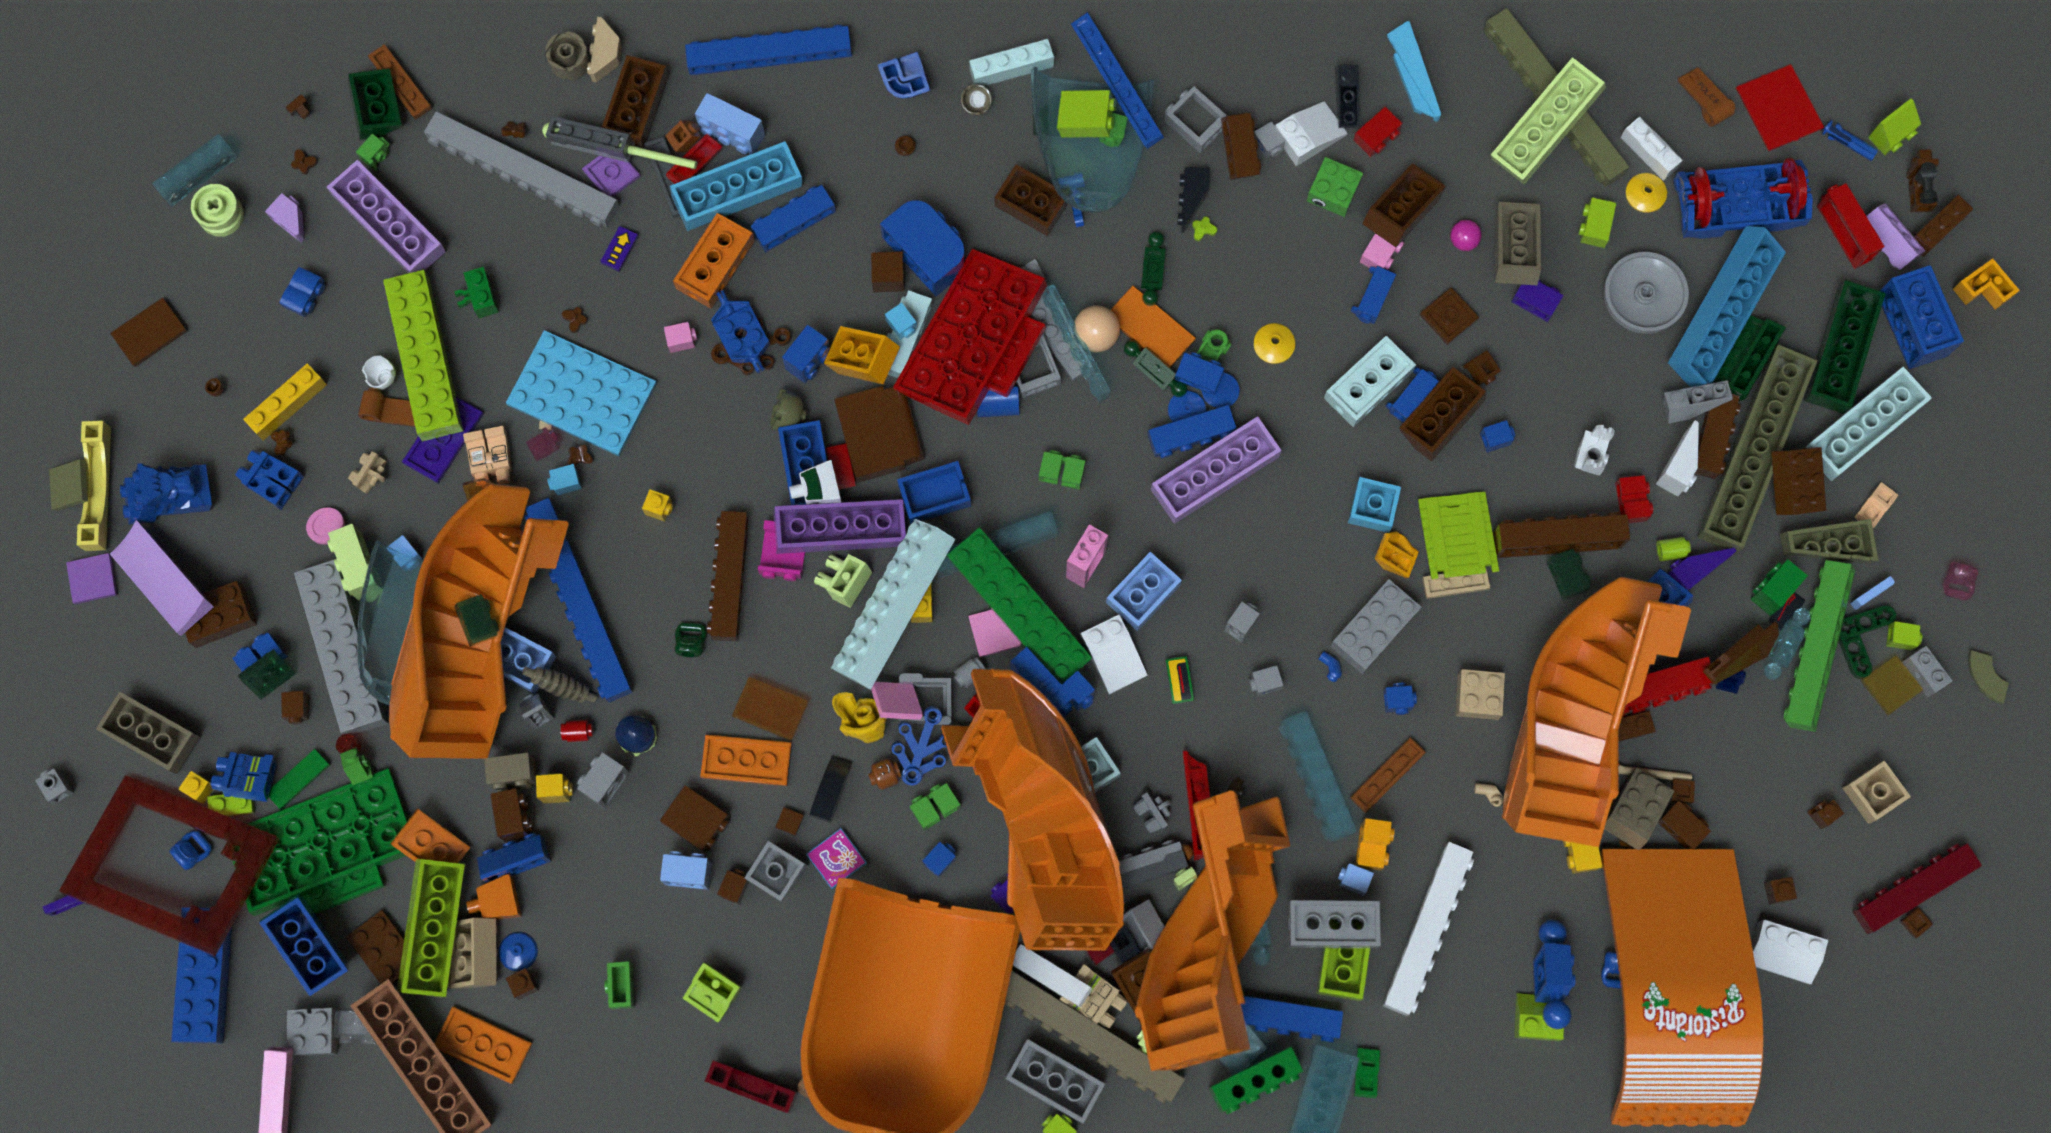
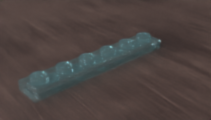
(1078, 347)

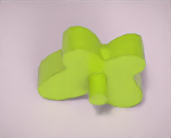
(1203, 227)

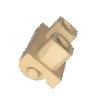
(370, 472)

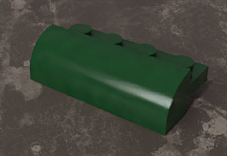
(1749, 355)

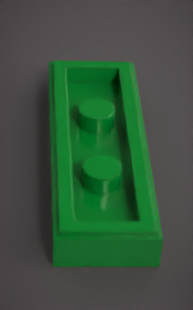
(298, 779)

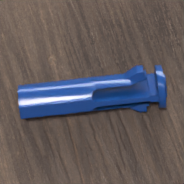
(1850, 140)

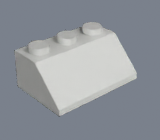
(1787, 951)

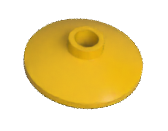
(1644, 201)
(1272, 352)

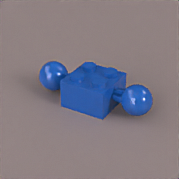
(1554, 974)

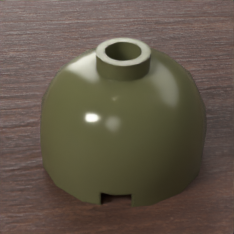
(787, 410)

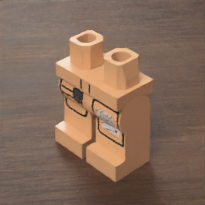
(492, 463)

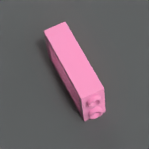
(1086, 556)

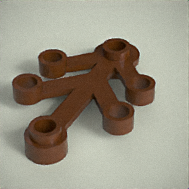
(772, 339)

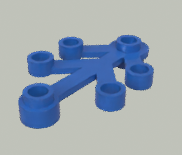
(920, 749)

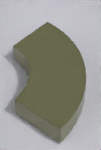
(1985, 677)

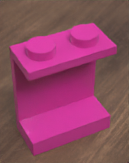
(782, 565)

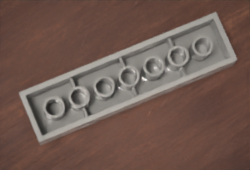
(335, 638)

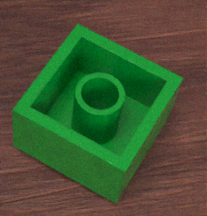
(1778, 586)

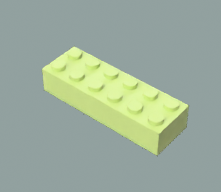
(1548, 120)

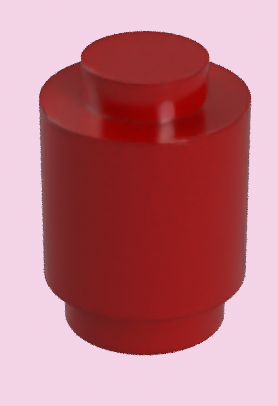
(576, 730)

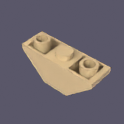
(604, 51)

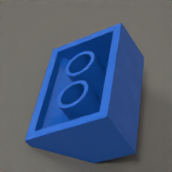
(513, 858)

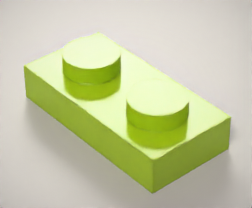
(230, 805)

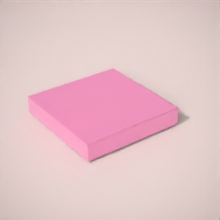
(991, 634)
(896, 701)

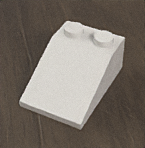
(1309, 132)
(1683, 463)
(1113, 654)

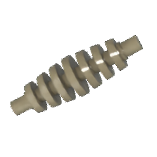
(559, 684)

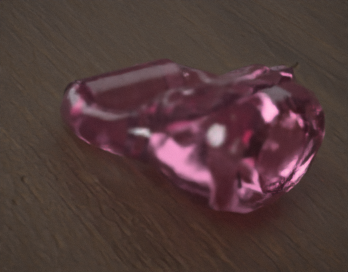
(1961, 575)

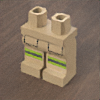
(1099, 1000)

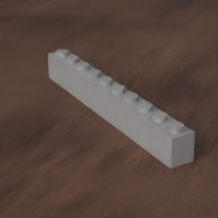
(521, 169)

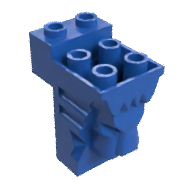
(165, 492)
(1073, 692)

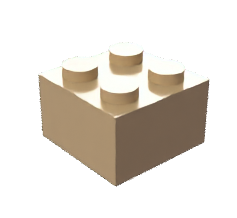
(1480, 694)
(1876, 792)

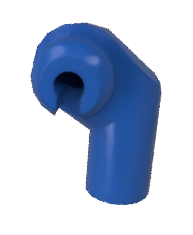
(1333, 666)

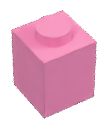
(680, 337)

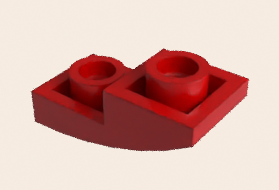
(842, 465)

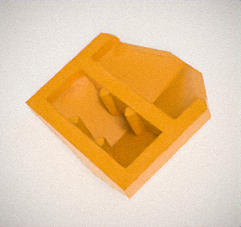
(1396, 554)

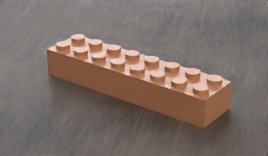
(419, 1062)

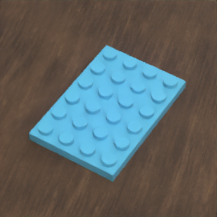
(581, 393)

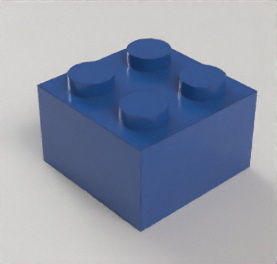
(806, 354)

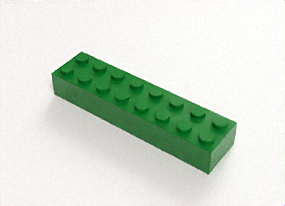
(1018, 605)

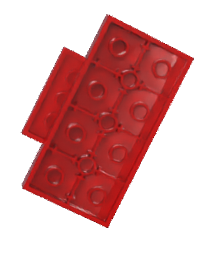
(975, 338)

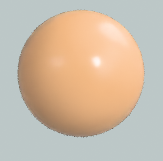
(1098, 328)

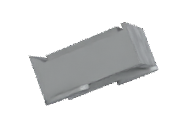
(918, 681)

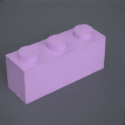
(1898, 241)

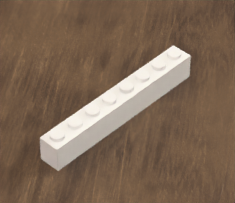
(1428, 928)

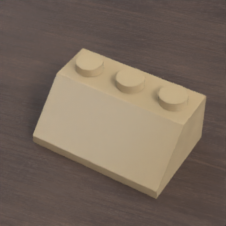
(474, 954)

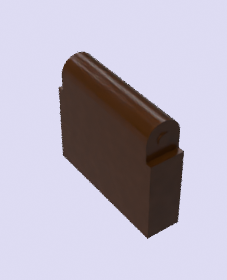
(879, 432)

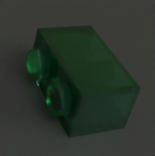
(1568, 574)
(476, 620)

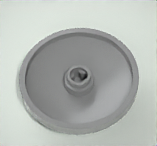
(1646, 292)

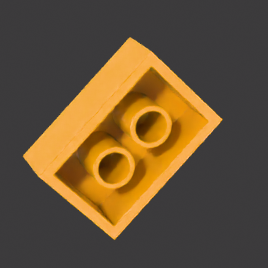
(861, 355)

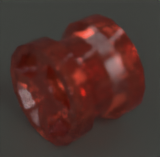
(344, 742)

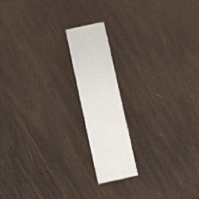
(1051, 976)

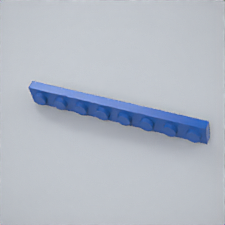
(1117, 80)

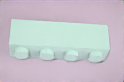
(1011, 63)
(919, 307)

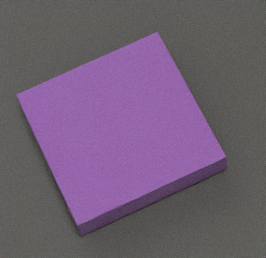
(610, 175)
(91, 578)

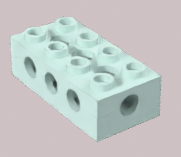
(1370, 395)

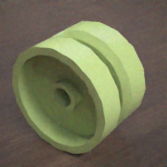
(217, 210)

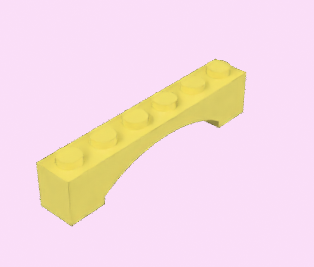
(94, 518)

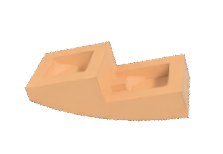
(1877, 504)

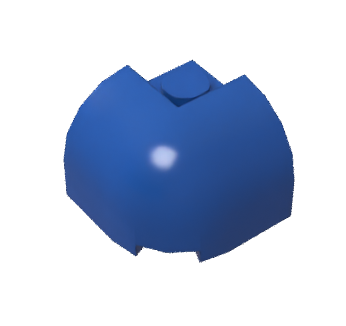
(905, 76)

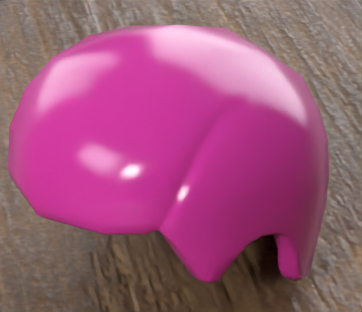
(1465, 235)

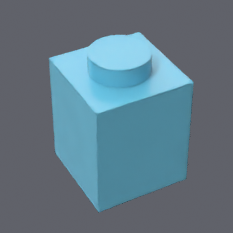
(901, 321)
(564, 479)

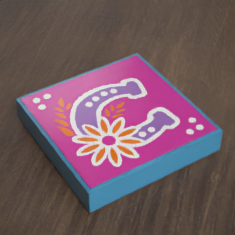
(836, 858)

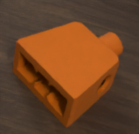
(496, 899)

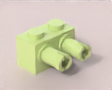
(848, 580)

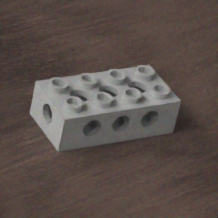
(1344, 912)

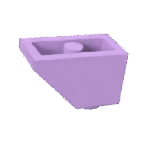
(287, 215)

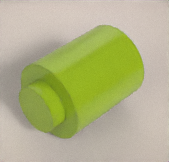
(1673, 548)

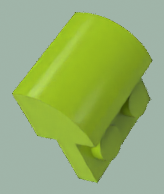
(712, 992)

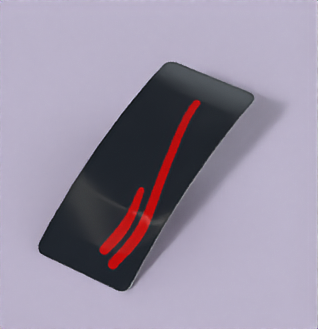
(1786, 611)

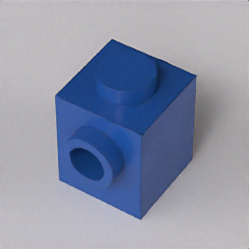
(1399, 698)

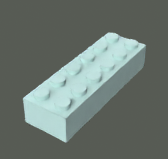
(1869, 422)

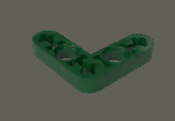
(1854, 637)

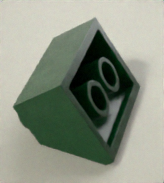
(374, 103)

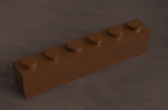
(729, 576)

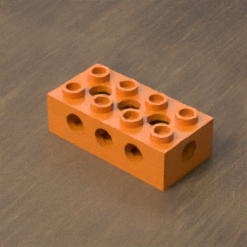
(710, 248)

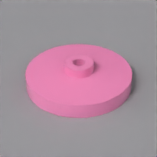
(322, 522)

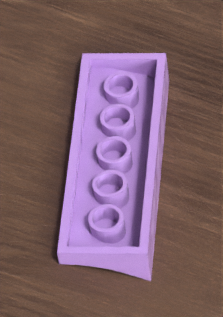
(161, 579)

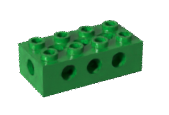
(1285, 1061)

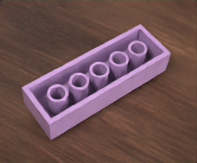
(385, 218)
(1216, 470)

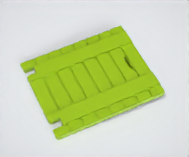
(1458, 535)

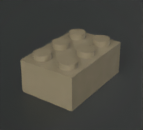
(1638, 809)

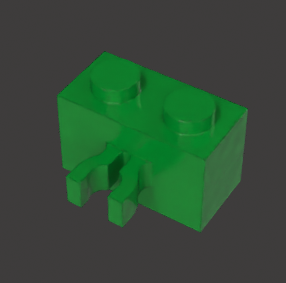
(478, 293)

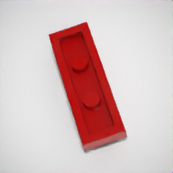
(702, 152)

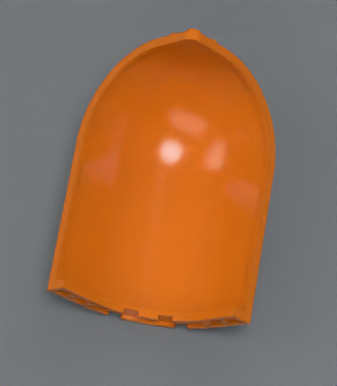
(904, 1011)

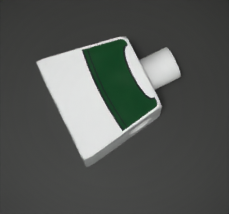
(817, 485)

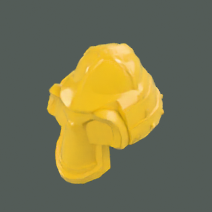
(859, 718)

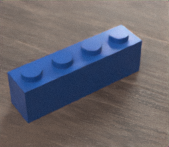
(793, 218)
(1191, 431)

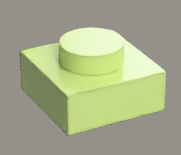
(1184, 878)

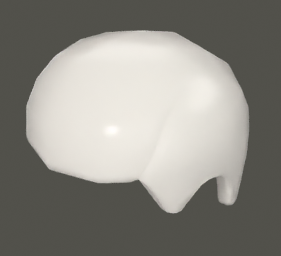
(379, 372)

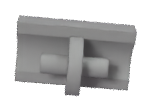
(1157, 822)

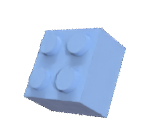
(686, 871)

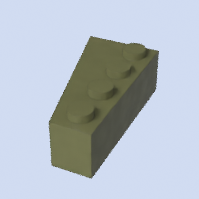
(1839, 542)

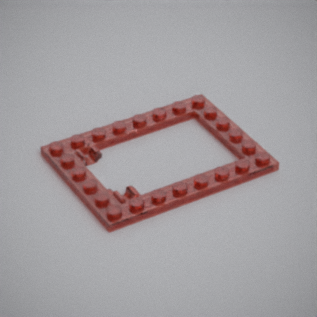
(213, 924)

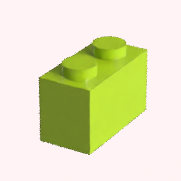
(1597, 222)

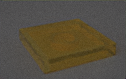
(1891, 685)

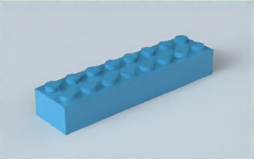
(1727, 306)

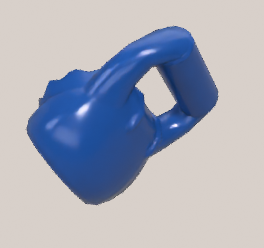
(186, 854)
(1610, 966)

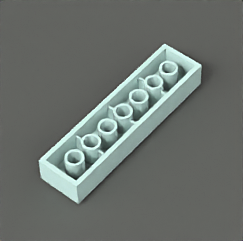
(892, 603)

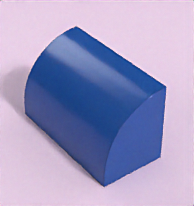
(999, 405)

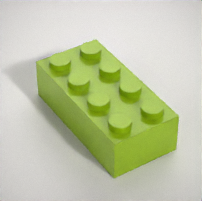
(1343, 969)

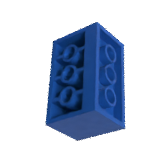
(1920, 317)

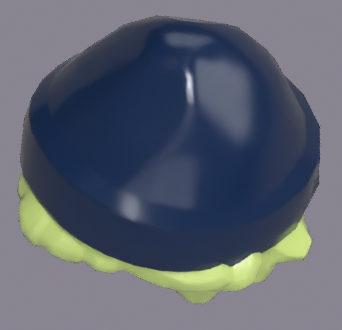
(635, 734)

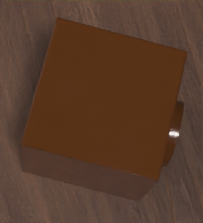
(887, 271)

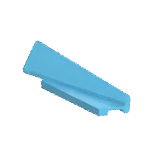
(1413, 71)

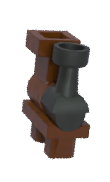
(1921, 182)

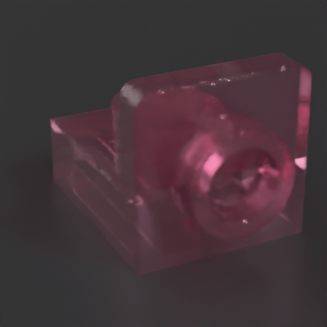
(543, 444)

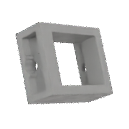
(1210, 134)
(1042, 383)

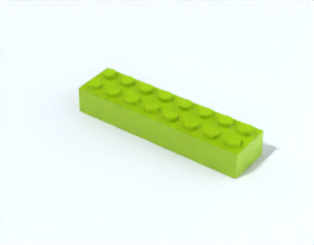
(423, 355)

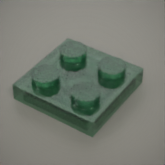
(266, 674)

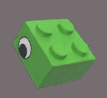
(1334, 187)

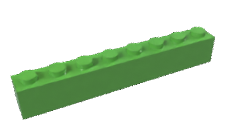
(1820, 645)

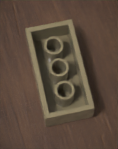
(1517, 243)
(147, 733)

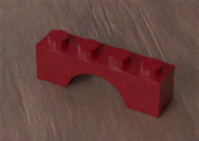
(751, 1087)

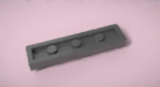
(660, 169)

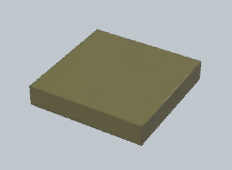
(68, 485)

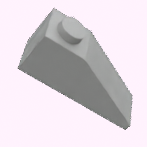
(535, 711)

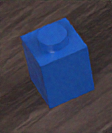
(1497, 436)
(940, 859)

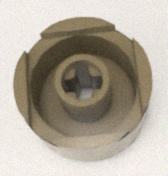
(567, 55)

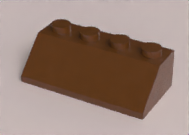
(1442, 413)

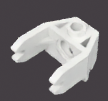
(1595, 442)

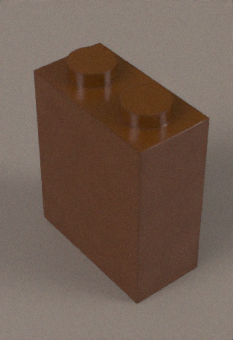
(695, 819)

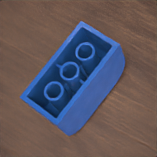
(926, 242)
(304, 944)

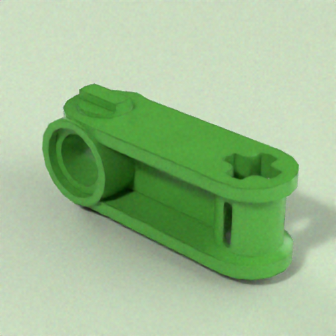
(1211, 352)

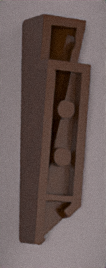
(1744, 653)

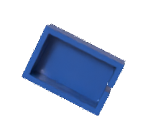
(934, 492)

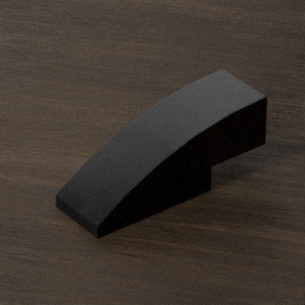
(830, 789)

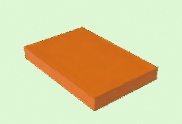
(428, 840)

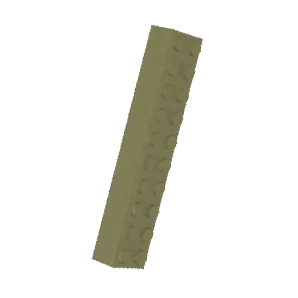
(1750, 461)

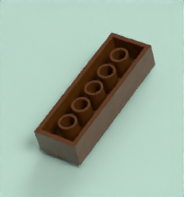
(1561, 535)

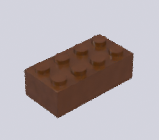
(636, 98)
(1403, 205)

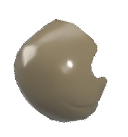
(976, 99)

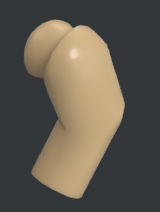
(1491, 792)

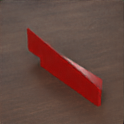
(1196, 790)

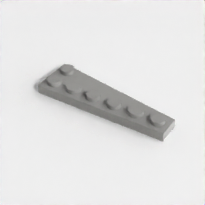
(1052, 333)

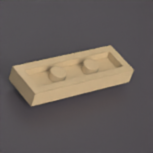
(1454, 585)

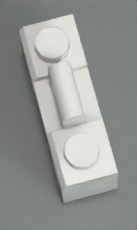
(1651, 148)

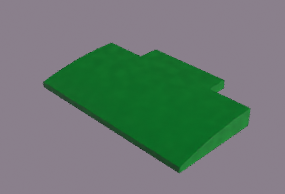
(330, 846)

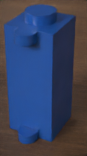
(1374, 295)
(1413, 394)

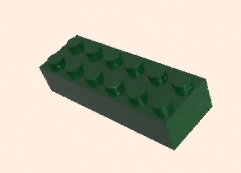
(1844, 347)

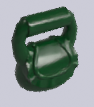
(689, 645)

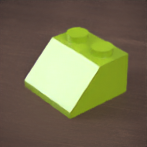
(1896, 128)
(1530, 1021)

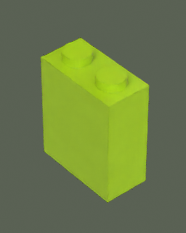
(1086, 113)

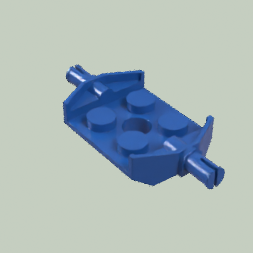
(736, 316)

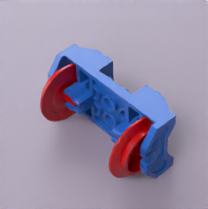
(1744, 197)

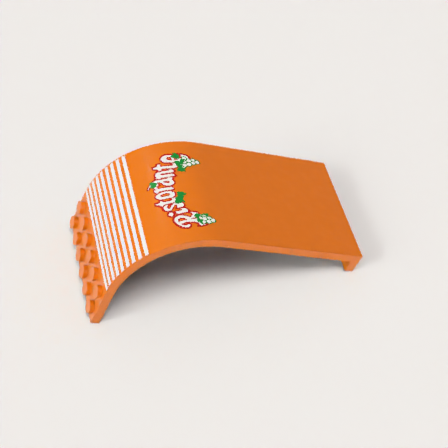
(1684, 988)

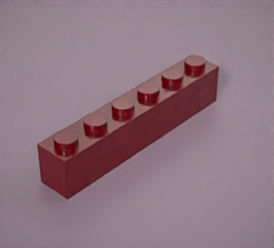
(1917, 888)

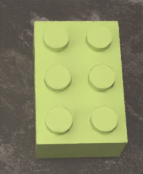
(351, 557)

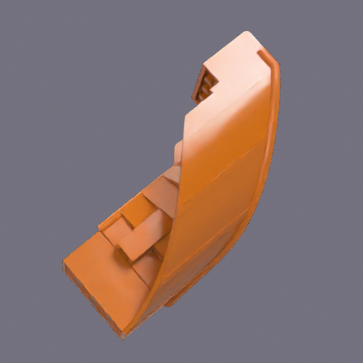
(442, 689)
(1576, 698)
(1060, 851)
(1192, 977)

